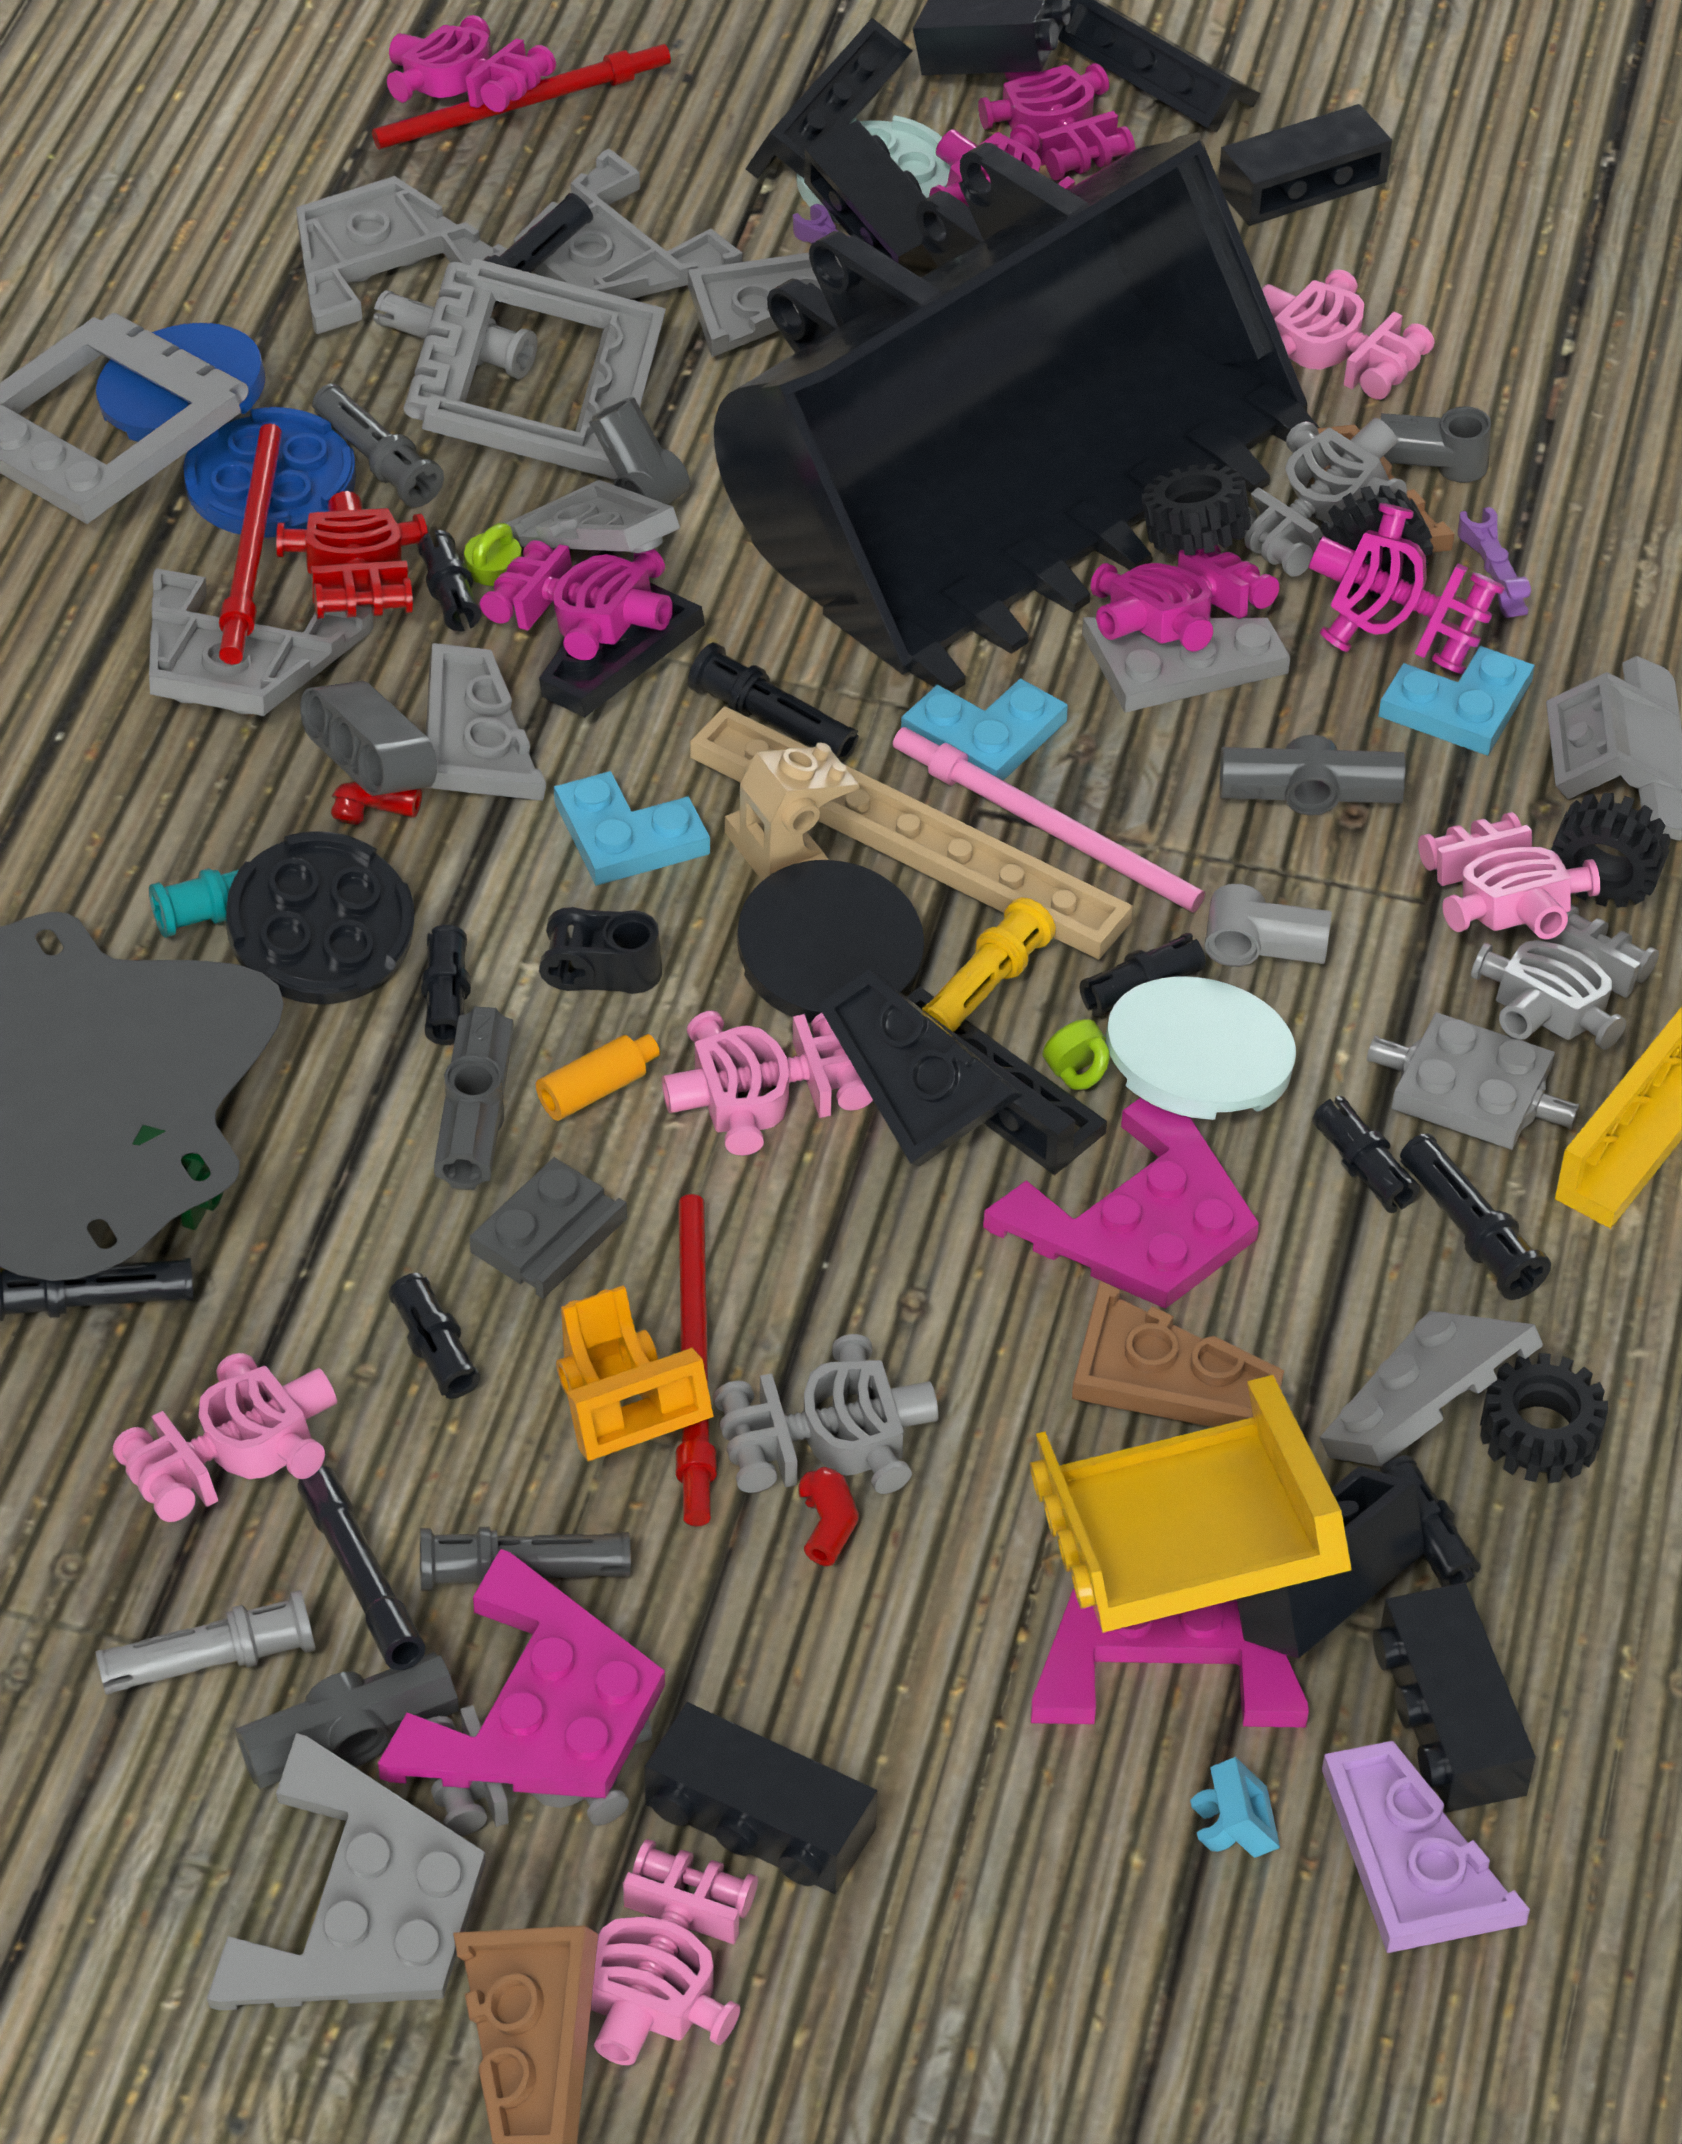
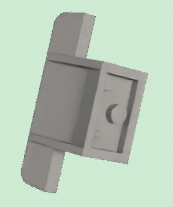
(1622, 730)

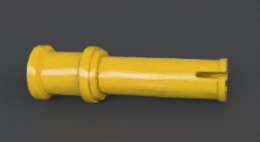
(998, 955)

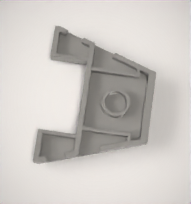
(370, 233)
(614, 253)
(274, 660)
(385, 1908)

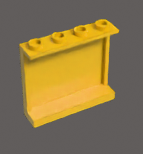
(1194, 1516)

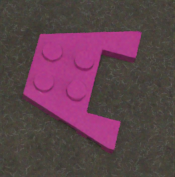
(1153, 1231)
(1199, 1636)
(562, 1712)

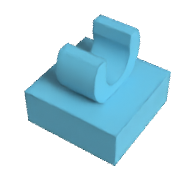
(1243, 1810)

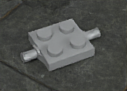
(1473, 1081)

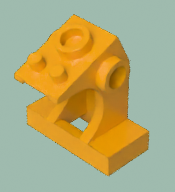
(613, 1362)

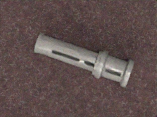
(501, 345)
(238, 1638)

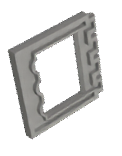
(456, 340)
(75, 478)

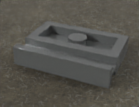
(548, 1227)

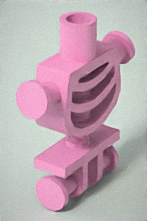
(1318, 340)
(1505, 877)
(753, 1060)
(248, 1429)
(643, 1960)

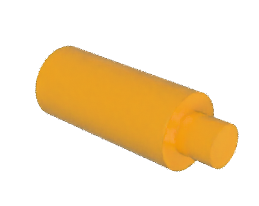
(595, 1075)

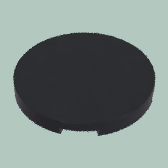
(320, 917)
(823, 927)

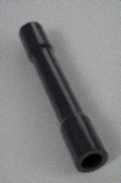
(385, 1614)

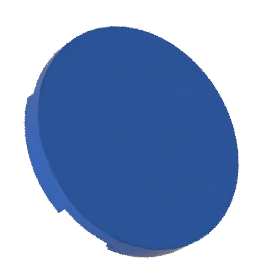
(142, 406)
(309, 469)

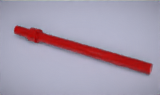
(615, 69)
(238, 610)
(695, 1456)

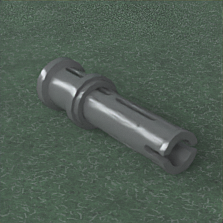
(389, 455)
(469, 1556)

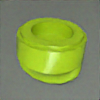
(491, 553)
(1076, 1048)

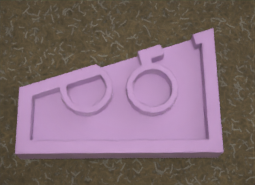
(1410, 1857)

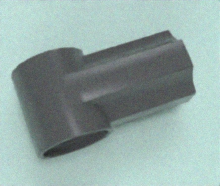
(1452, 443)
(637, 454)

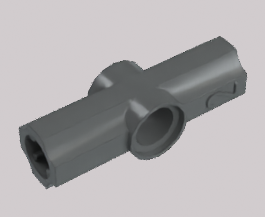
(1312, 775)
(474, 1098)
(348, 1716)

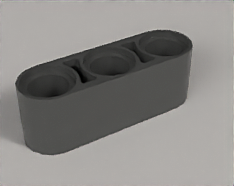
(368, 738)

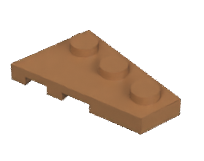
(1160, 1370)

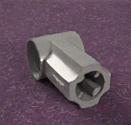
(1247, 926)

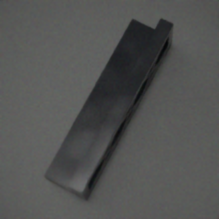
(1153, 63)
(834, 97)
(1041, 1119)

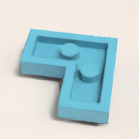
(1460, 712)
(992, 738)
(626, 842)

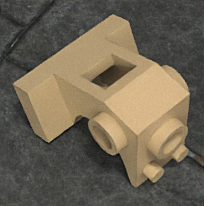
(782, 803)

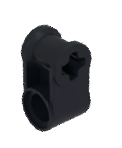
(605, 949)

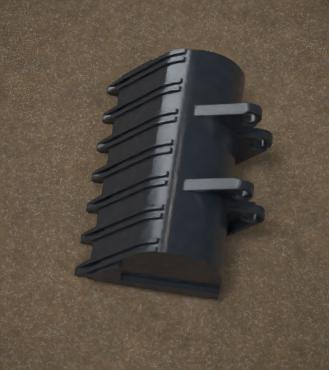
(1009, 406)

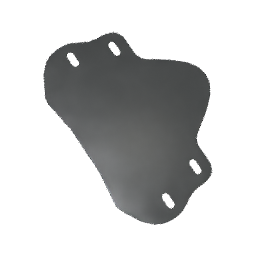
(90, 1060)

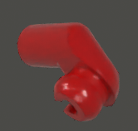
(352, 799)
(837, 1511)

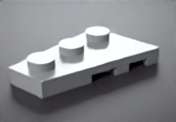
(734, 297)
(598, 519)
(1156, 673)
(475, 729)
(1422, 1375)

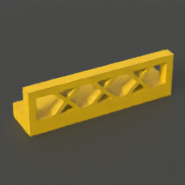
(1627, 1133)

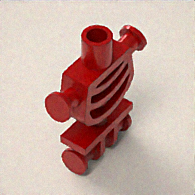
(354, 556)

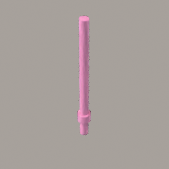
(952, 766)

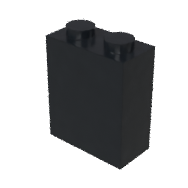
(988, 35)

